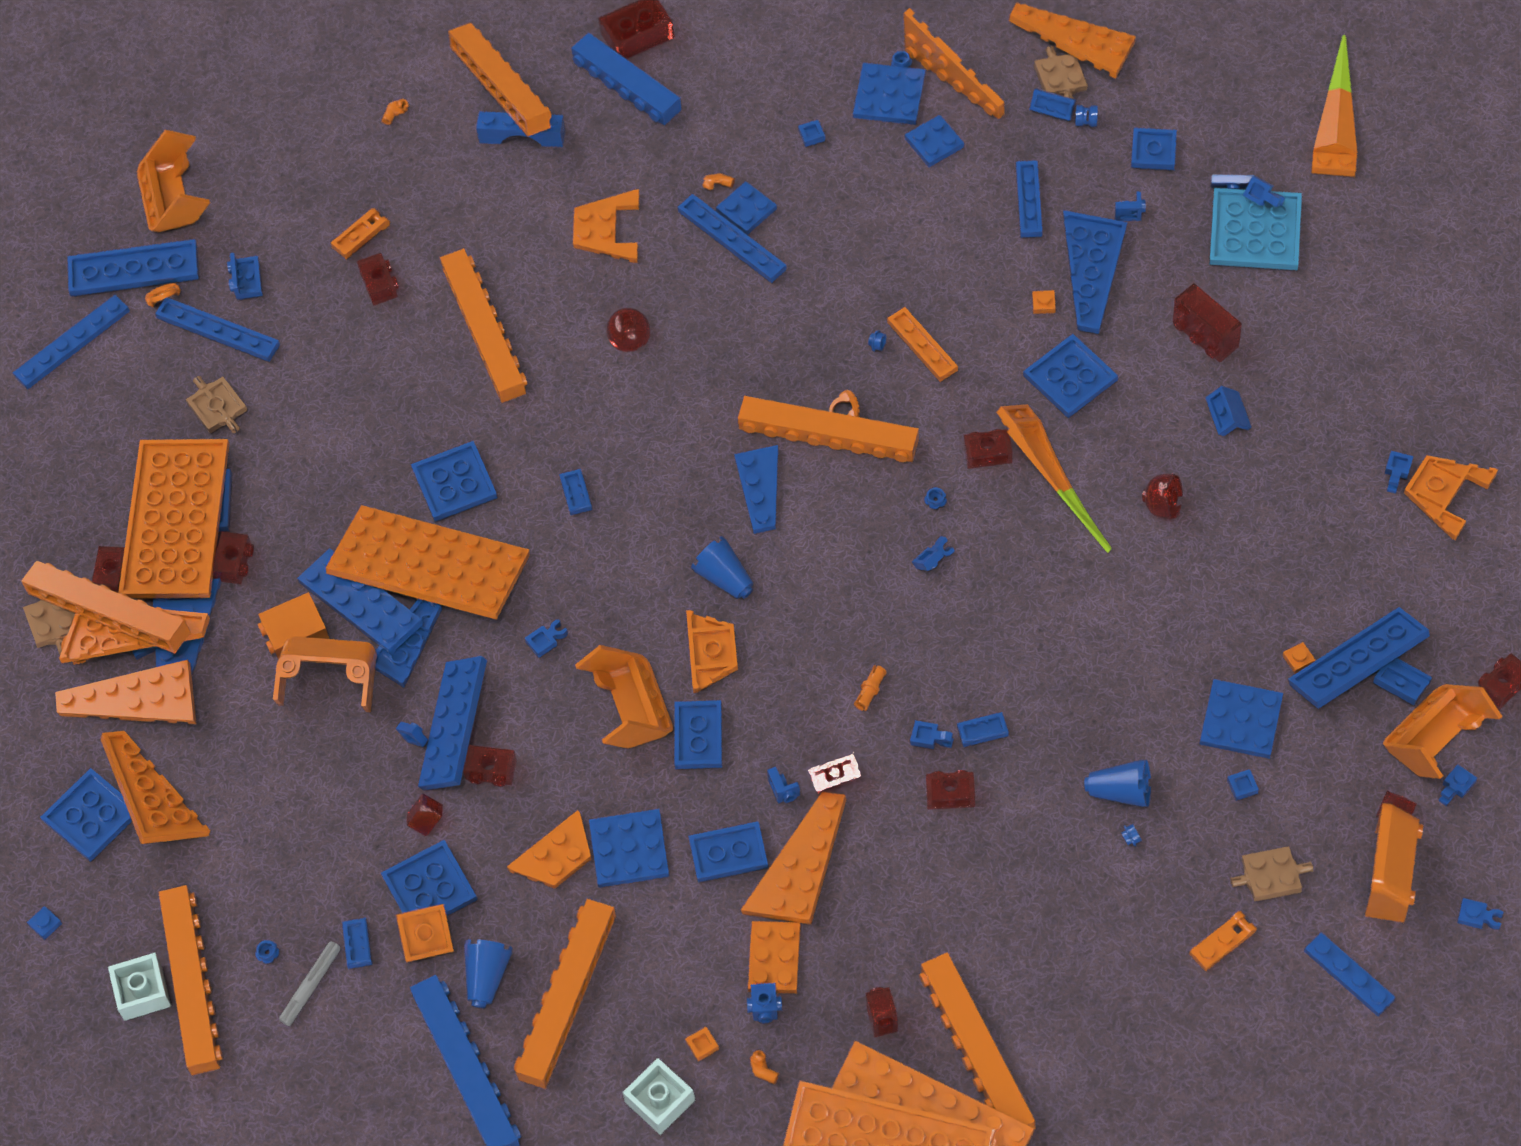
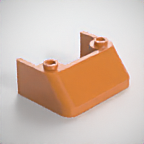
(162, 184)
(357, 655)
(634, 693)
(1436, 723)
(1393, 864)

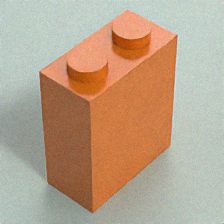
(291, 619)

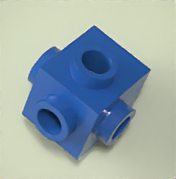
(764, 1002)

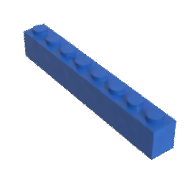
(463, 1063)

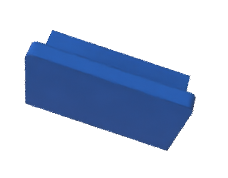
(1227, 410)

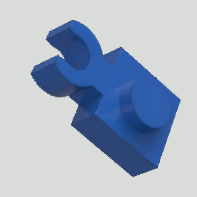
(544, 640)
(1475, 914)

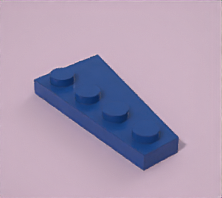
(759, 483)
(402, 661)

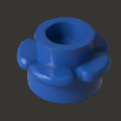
(901, 59)
(877, 340)
(935, 493)
(1131, 835)
(264, 946)

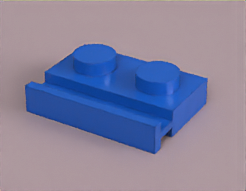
(1402, 680)

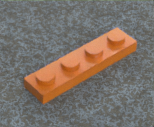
(922, 344)

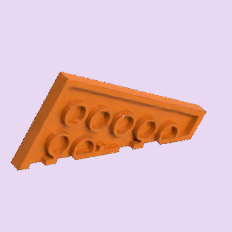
(1079, 38)
(945, 63)
(92, 639)
(146, 695)
(149, 797)
(796, 876)

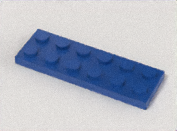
(133, 267)
(362, 605)
(1358, 657)
(452, 723)

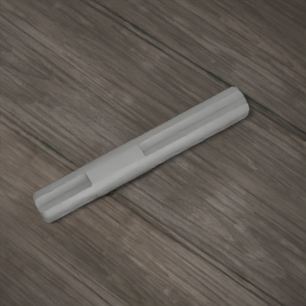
(309, 983)

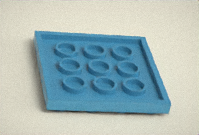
(1255, 234)

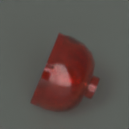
(628, 329)
(1162, 492)

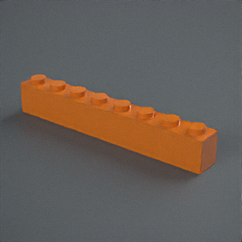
(500, 79)
(483, 326)
(828, 429)
(106, 606)
(189, 980)
(565, 993)
(973, 1039)

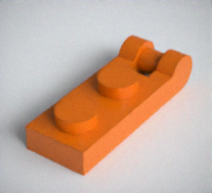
(359, 233)
(1222, 941)

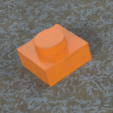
(1043, 302)
(1298, 657)
(702, 1044)

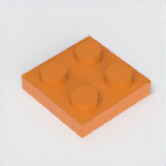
(424, 932)

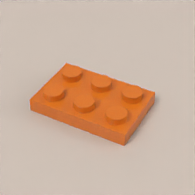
(774, 955)

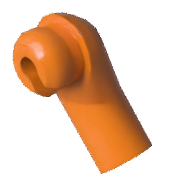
(394, 109)
(710, 180)
(760, 1067)

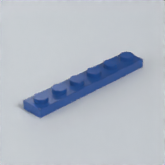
(732, 238)
(217, 329)
(71, 342)

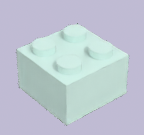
(139, 986)
(659, 1096)

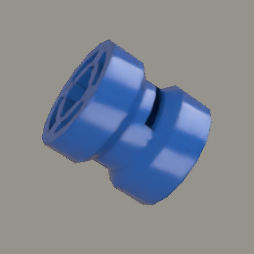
(1081, 115)

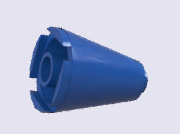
(723, 568)
(1122, 783)
(484, 970)

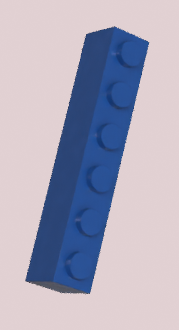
(626, 79)

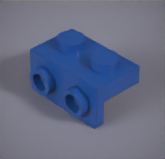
(245, 277)

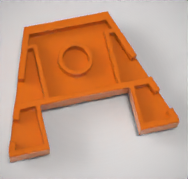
(596, 226)
(1438, 483)

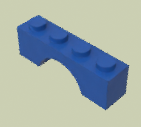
(496, 126)

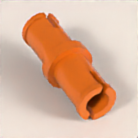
(870, 688)

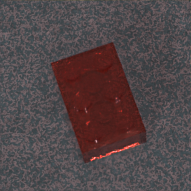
(636, 27)
(1206, 323)

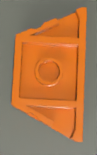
(711, 650)
(556, 854)

